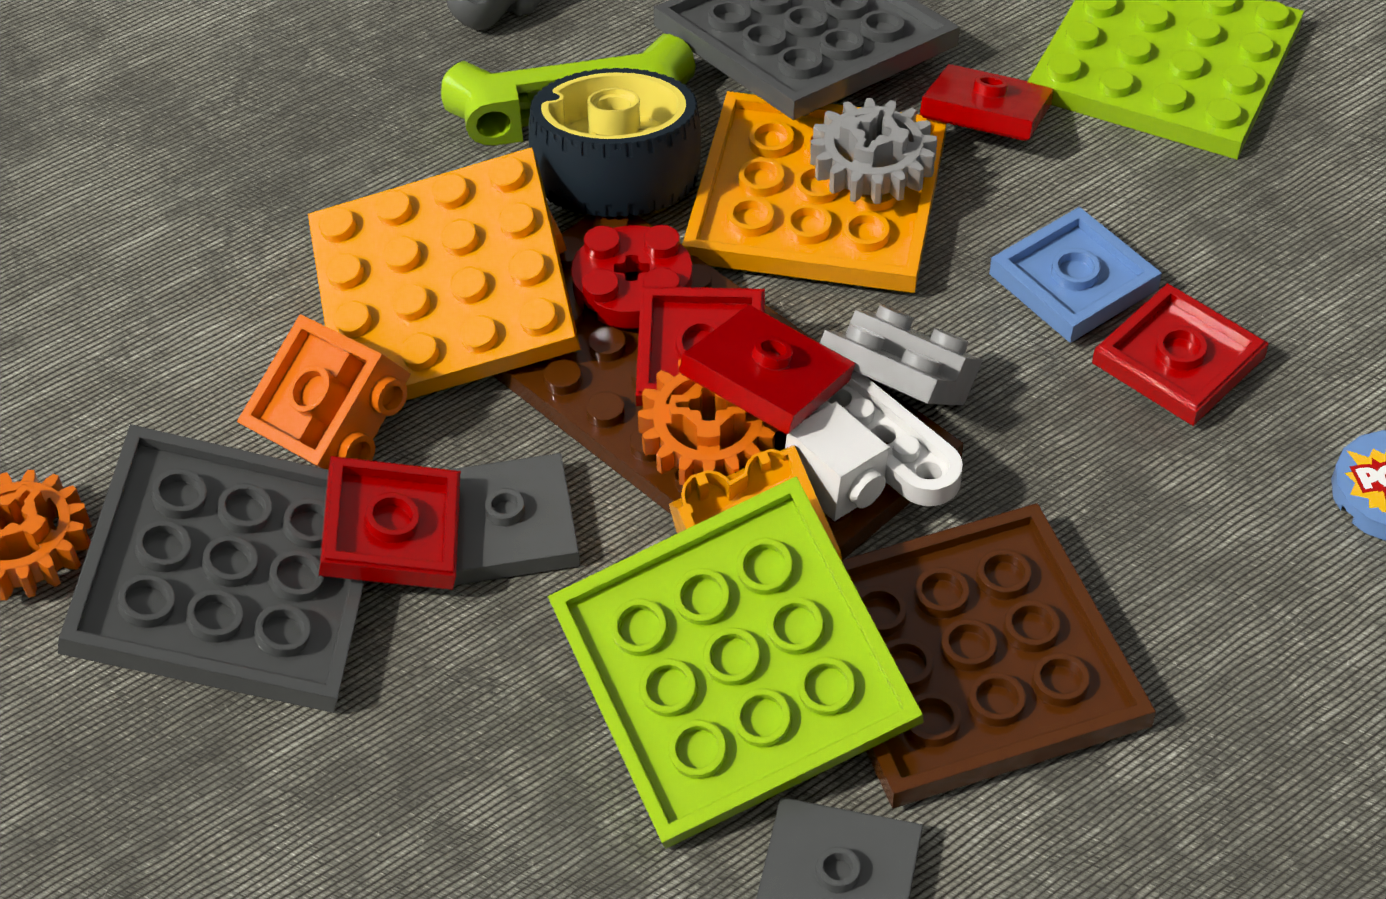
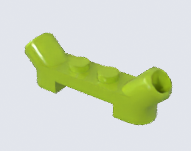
(500, 103)

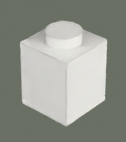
(840, 459)

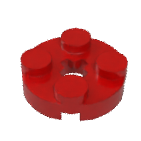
(610, 253)

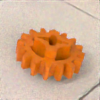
(698, 429)
(28, 538)

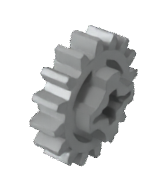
(873, 150)

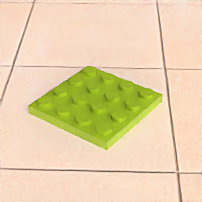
(1171, 65)
(734, 661)

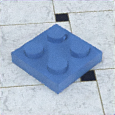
(1075, 274)

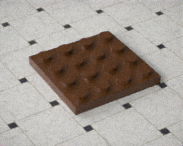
(995, 654)

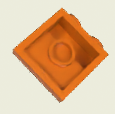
(325, 395)

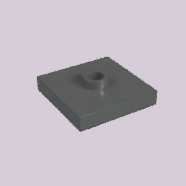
(514, 520)
(838, 854)

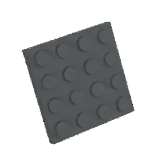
(808, 50)
(214, 573)

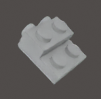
(904, 359)

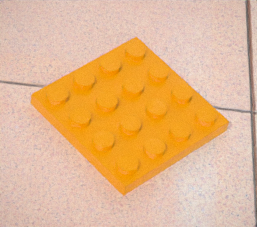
(773, 216)
(448, 273)

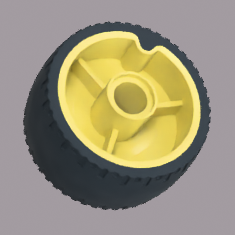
(616, 141)

